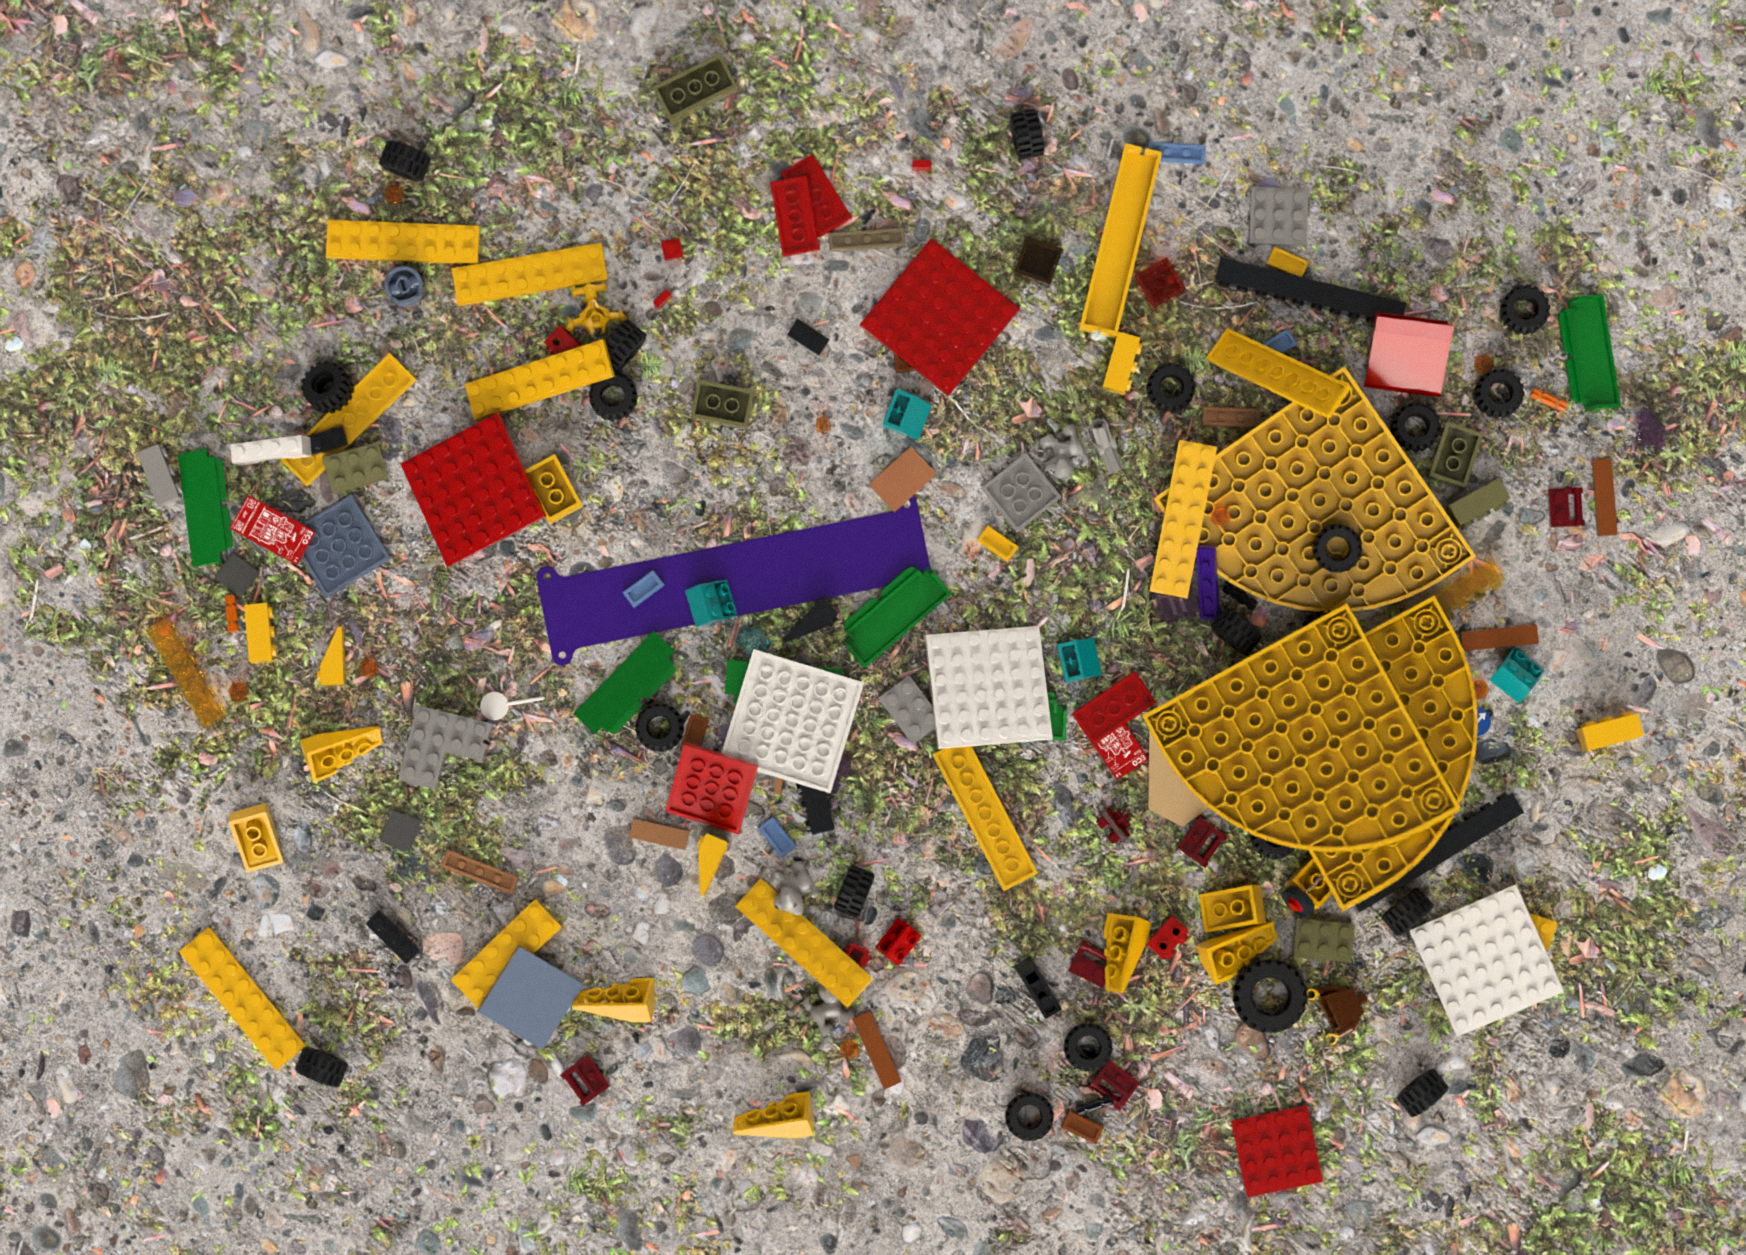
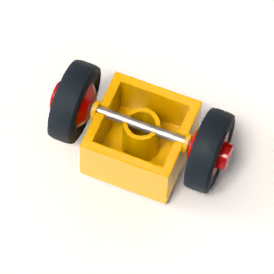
(1306, 889)

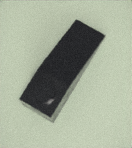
(816, 619)
(1037, 987)

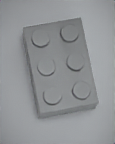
(909, 709)

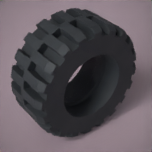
(1243, 996)

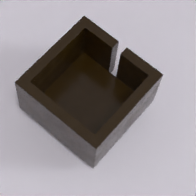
(1038, 262)

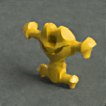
(594, 315)

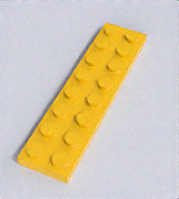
(402, 242)
(529, 274)
(1278, 373)
(540, 379)
(368, 402)
(1183, 519)
(985, 815)
(805, 944)
(242, 998)

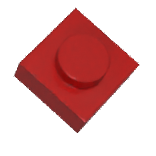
(672, 249)

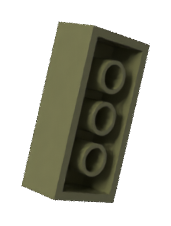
(695, 88)

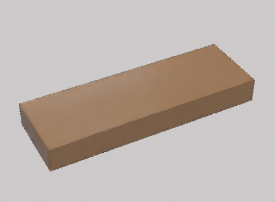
(1230, 417)
(659, 834)

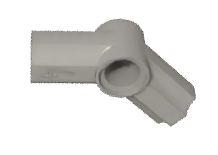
(1106, 446)

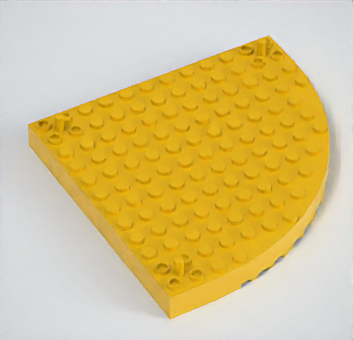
(1317, 472)
(1440, 697)
(1306, 745)

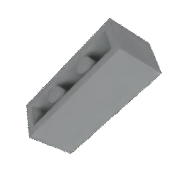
(160, 475)

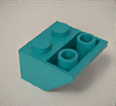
(907, 414)
(711, 603)
(1079, 660)
(1517, 675)

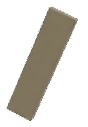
(866, 239)

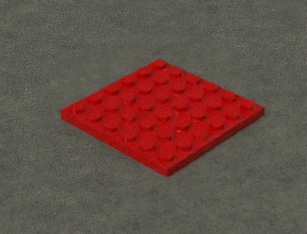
(939, 317)
(473, 489)

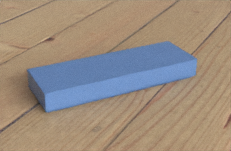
(1180, 152)

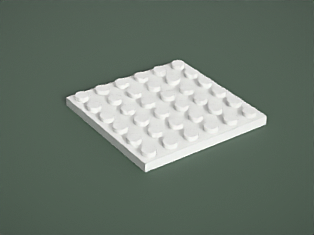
(988, 687)
(793, 720)
(1486, 960)

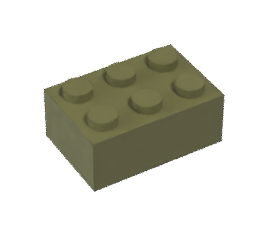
(722, 405)
(1455, 455)
(355, 467)
(1478, 504)
(1323, 940)

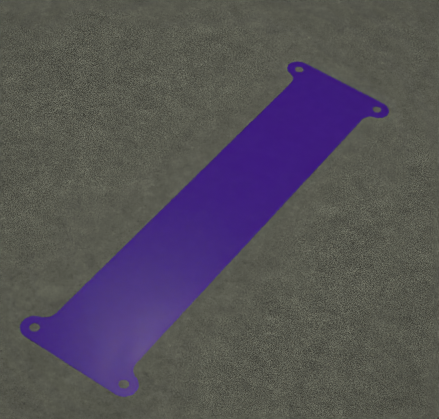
(759, 572)

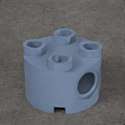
(404, 286)

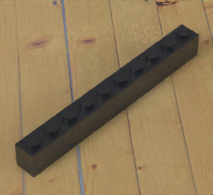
(1304, 291)
(1455, 840)

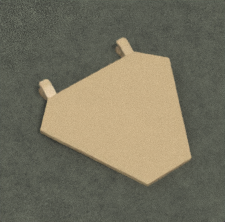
(1167, 792)

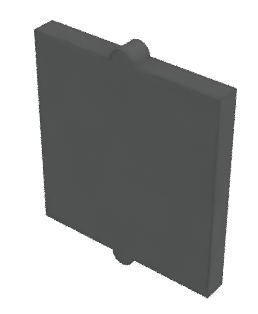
(237, 575)
(400, 830)

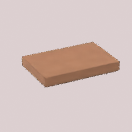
(902, 479)

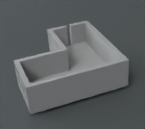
(435, 735)

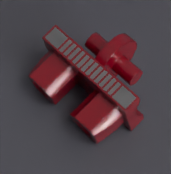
(1117, 822)

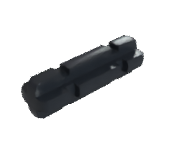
(1239, 596)
(1094, 1105)

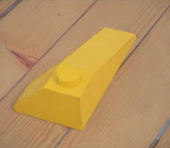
(332, 750)
(1124, 945)
(1230, 952)
(626, 1002)
(783, 1119)

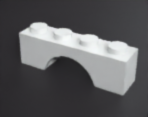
(276, 448)

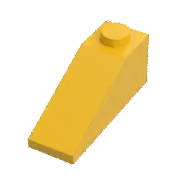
(332, 667)

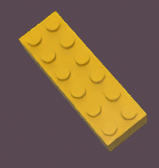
(530, 930)

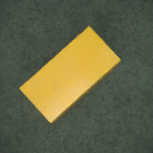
(1287, 262)
(997, 543)

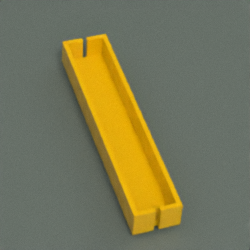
(1120, 241)

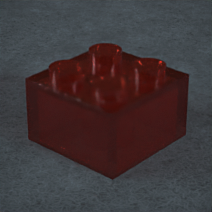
(1159, 284)

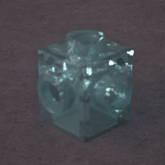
(752, 639)

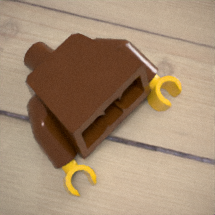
(1341, 1008)

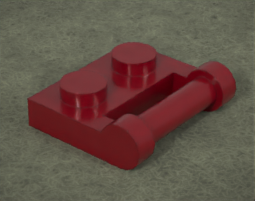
(1559, 507)
(1197, 837)
(1086, 968)
(590, 1076)
(1119, 1080)

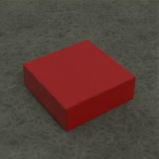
(921, 165)
(662, 299)

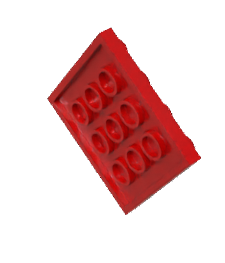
(711, 788)
(1276, 1151)

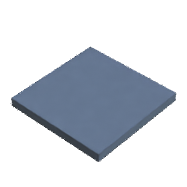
(342, 546)
(530, 997)

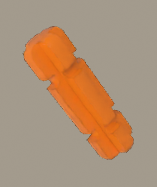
(1549, 399)
(231, 613)

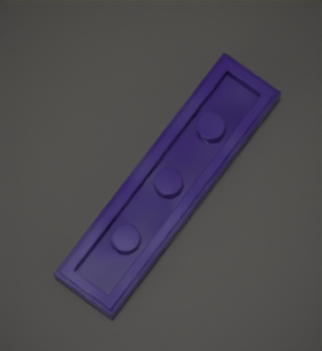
(1207, 582)

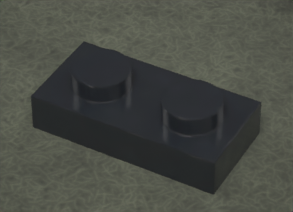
(808, 337)
(328, 440)

